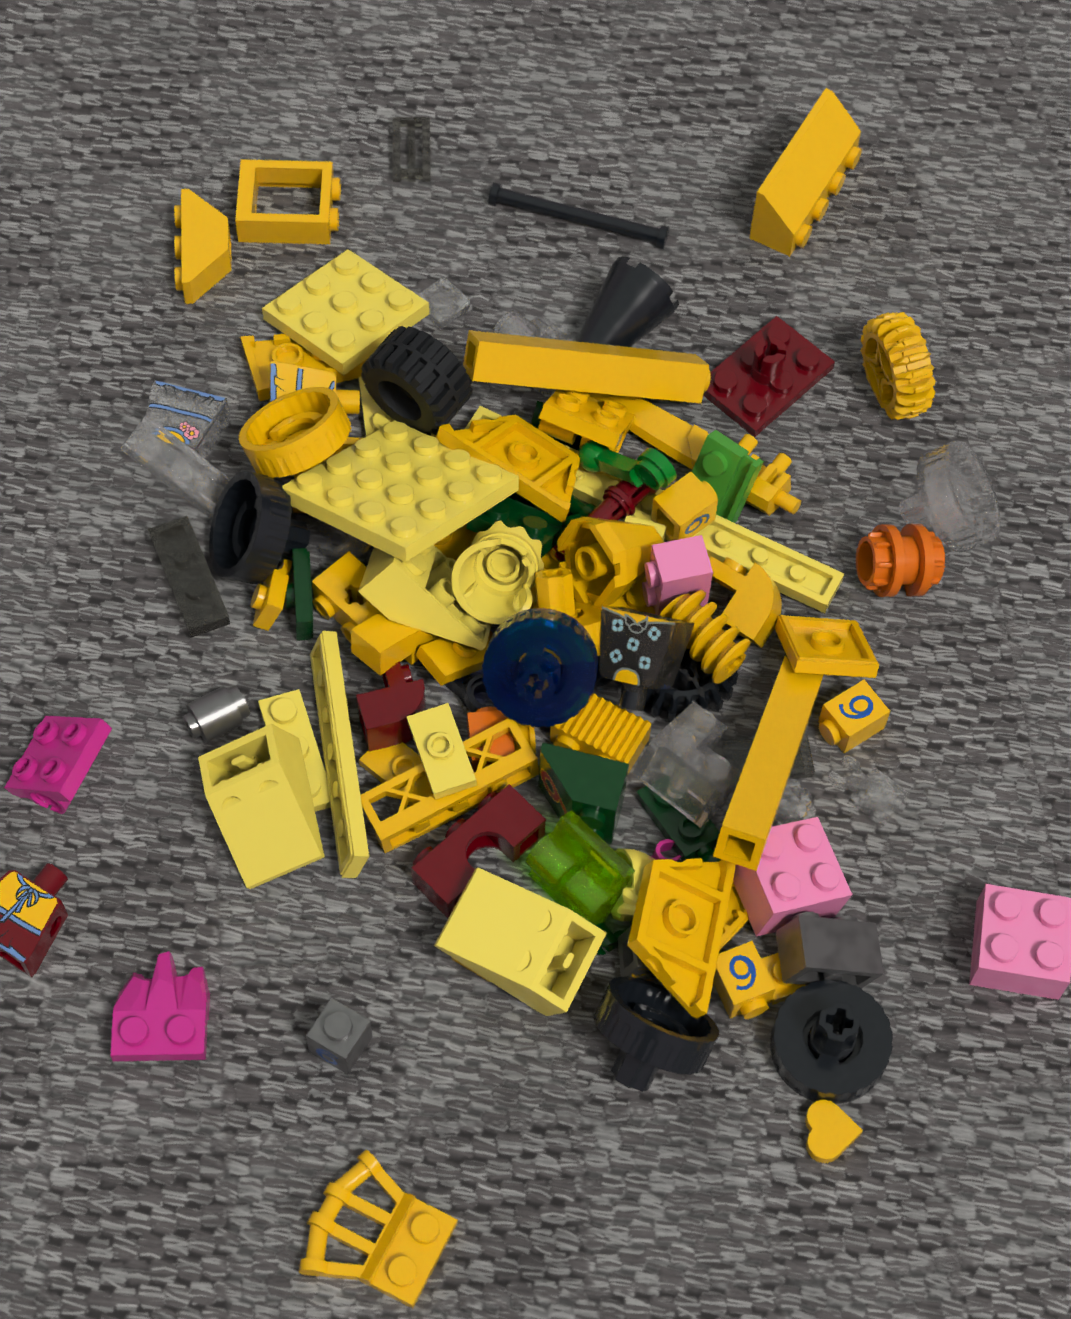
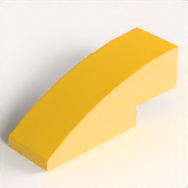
(385, 642)

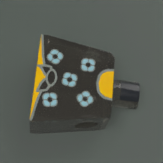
(641, 651)

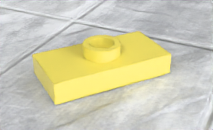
(441, 751)

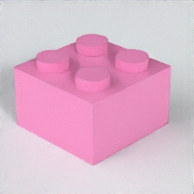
(793, 877)
(1022, 942)

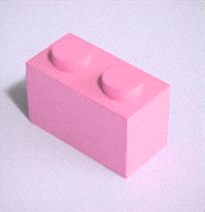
(676, 570)

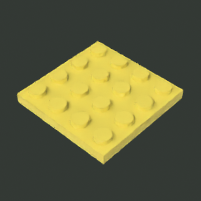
(400, 490)

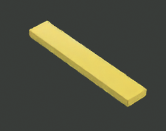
(339, 755)

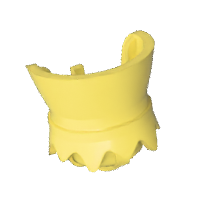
(497, 573)

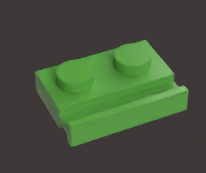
(728, 471)

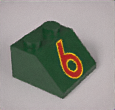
(584, 784)

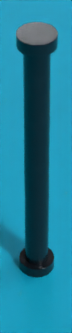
(578, 215)

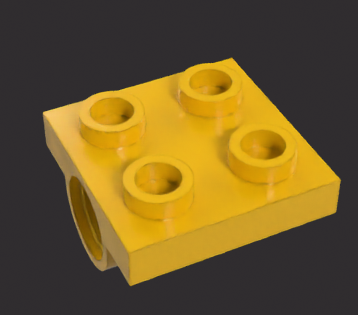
(576, 413)

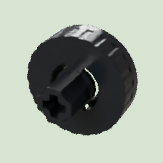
(253, 528)
(824, 1009)
(652, 1032)

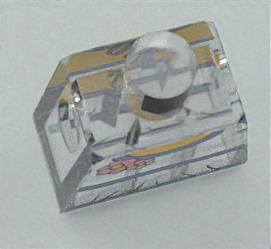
(189, 415)

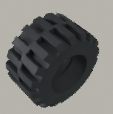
(416, 380)

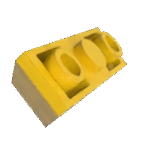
(201, 247)

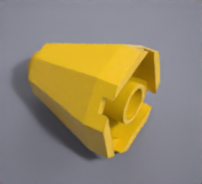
(605, 557)

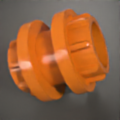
(897, 558)

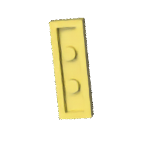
(289, 714)

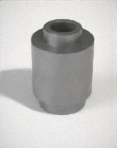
(216, 713)

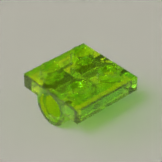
(579, 869)

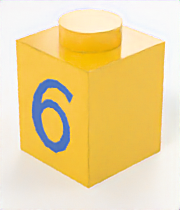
(685, 507)
(852, 717)
(743, 982)

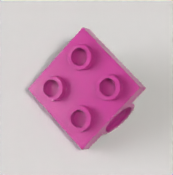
(57, 760)

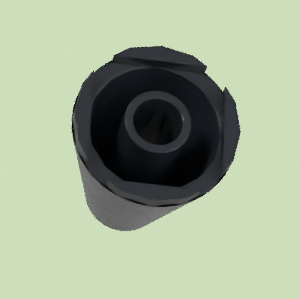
(627, 306)

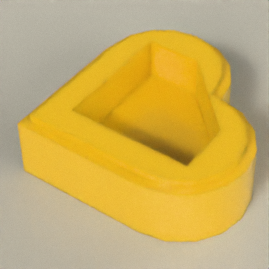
(829, 1130)

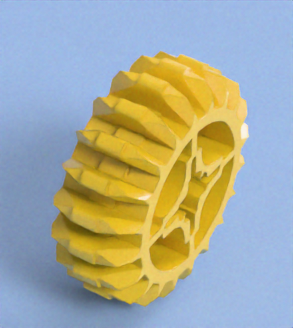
(898, 365)

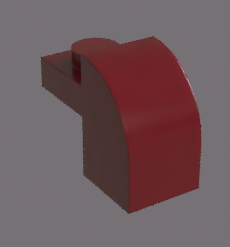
(386, 710)

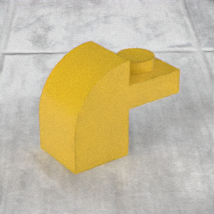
(755, 599)

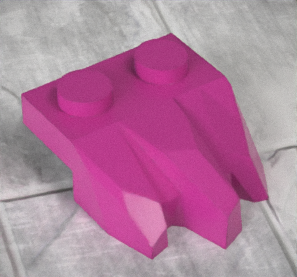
(161, 1015)

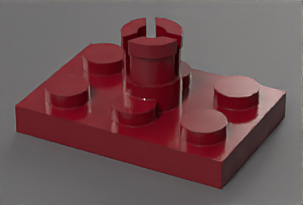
(766, 376)

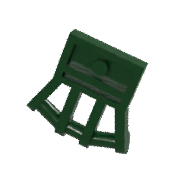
(536, 522)

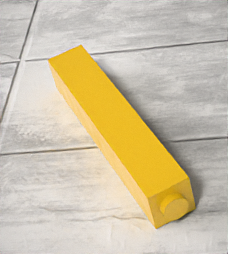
(585, 367)
(767, 768)

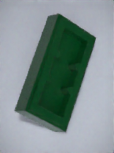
(300, 594)

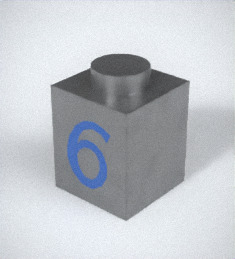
(339, 1036)

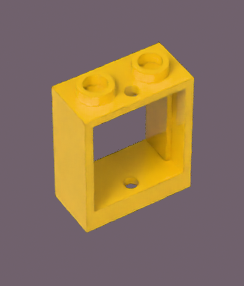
(286, 227)

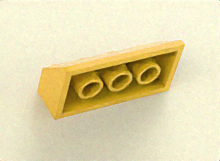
(806, 176)

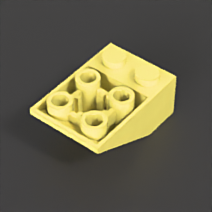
(421, 596)
(263, 804)
(521, 942)

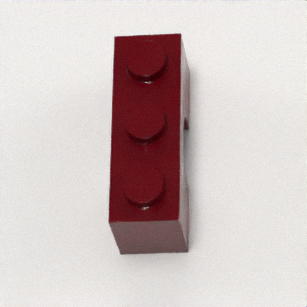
(502, 823)

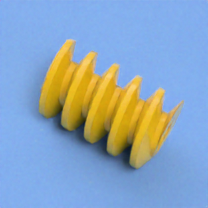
(708, 639)

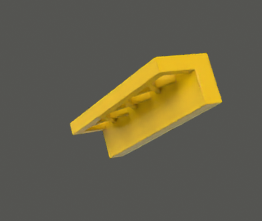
(431, 813)

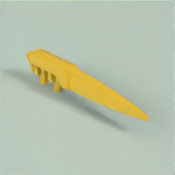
(684, 445)

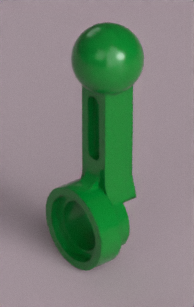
(649, 467)

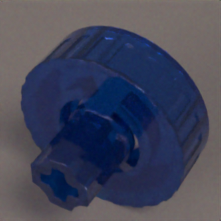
(532, 699)

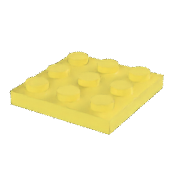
(344, 311)

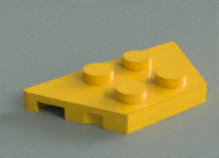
(542, 463)
(682, 925)

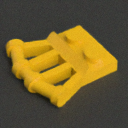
(405, 1248)

